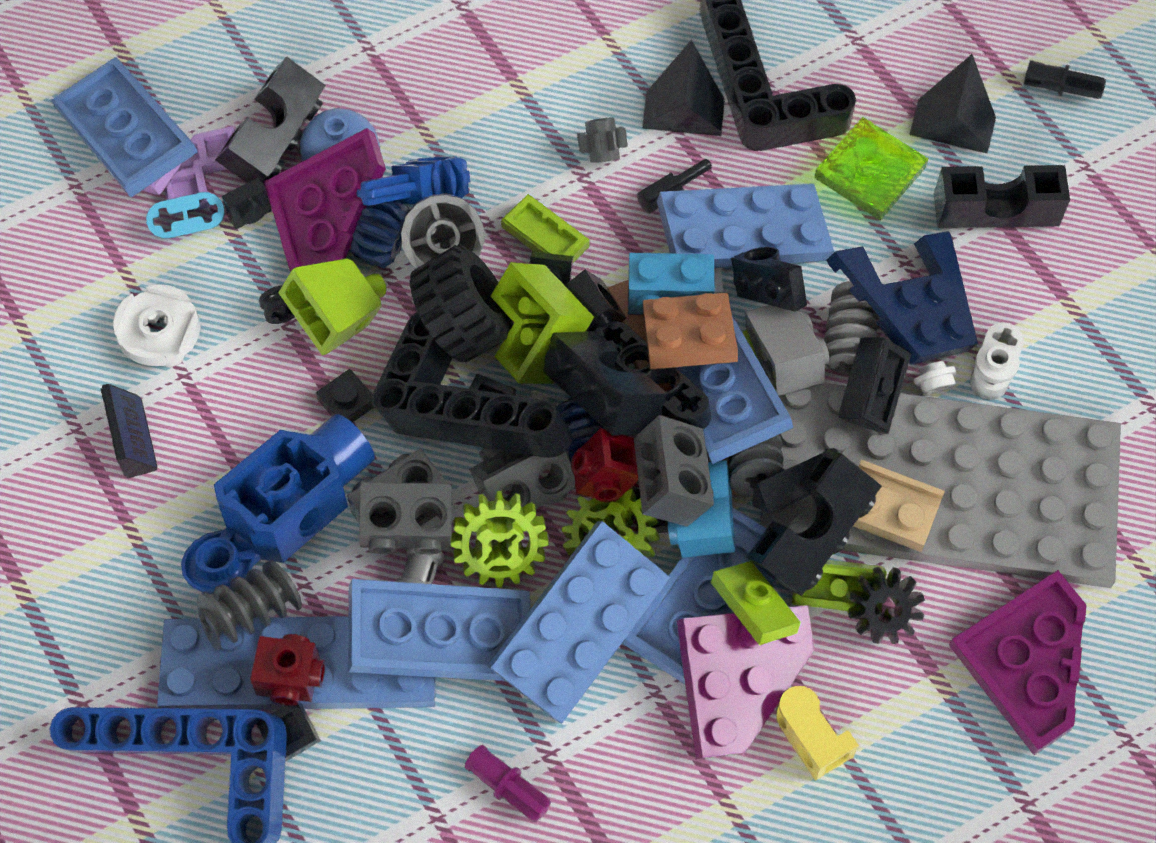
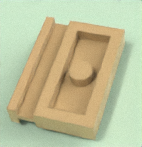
(902, 508)

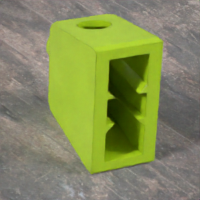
(332, 301)

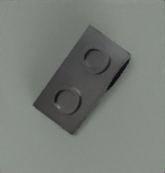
(768, 280)

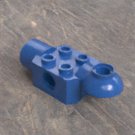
(278, 501)

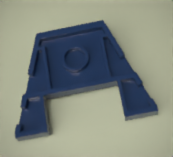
(918, 314)

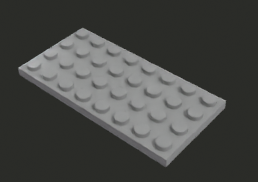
(1018, 483)

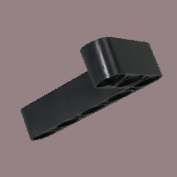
(751, 94)
(419, 406)

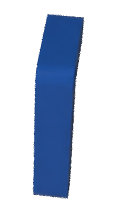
(191, 738)

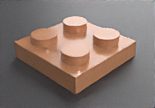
(689, 331)

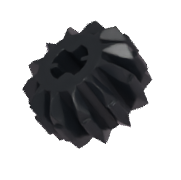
(892, 619)

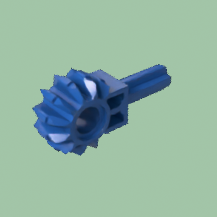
(418, 180)

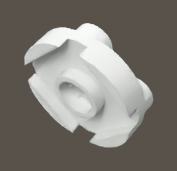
(161, 347)

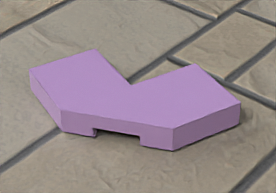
(190, 175)

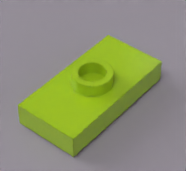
(543, 229)
(755, 602)

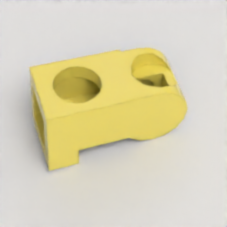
(811, 734)

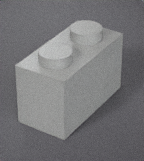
(787, 348)

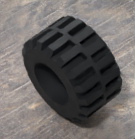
(456, 303)

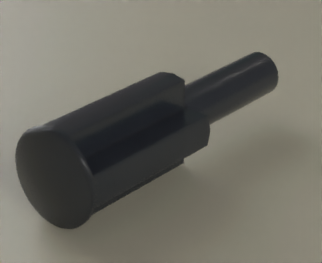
(648, 197)

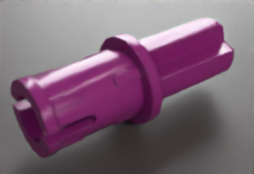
(507, 783)

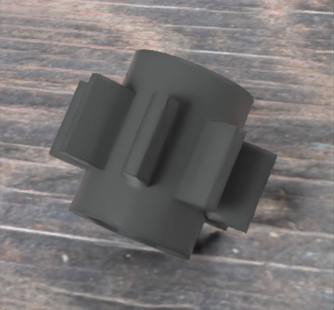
(602, 140)

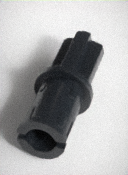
(1064, 80)

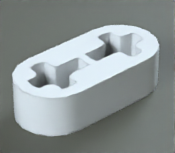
(994, 333)

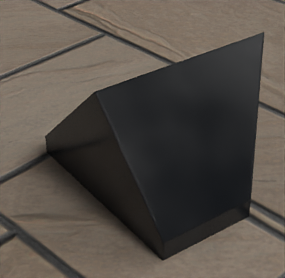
(685, 97)
(956, 110)

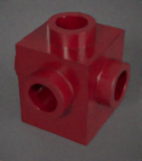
(605, 466)
(287, 669)

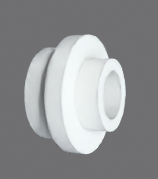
(995, 372)
(935, 378)

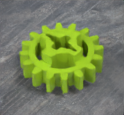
(616, 516)
(506, 525)

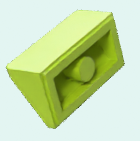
(834, 585)

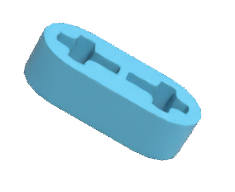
(183, 205)

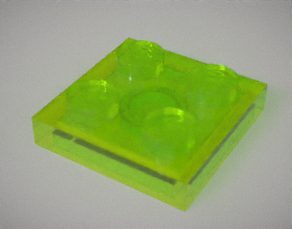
(871, 168)

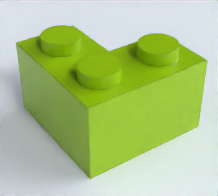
(538, 308)

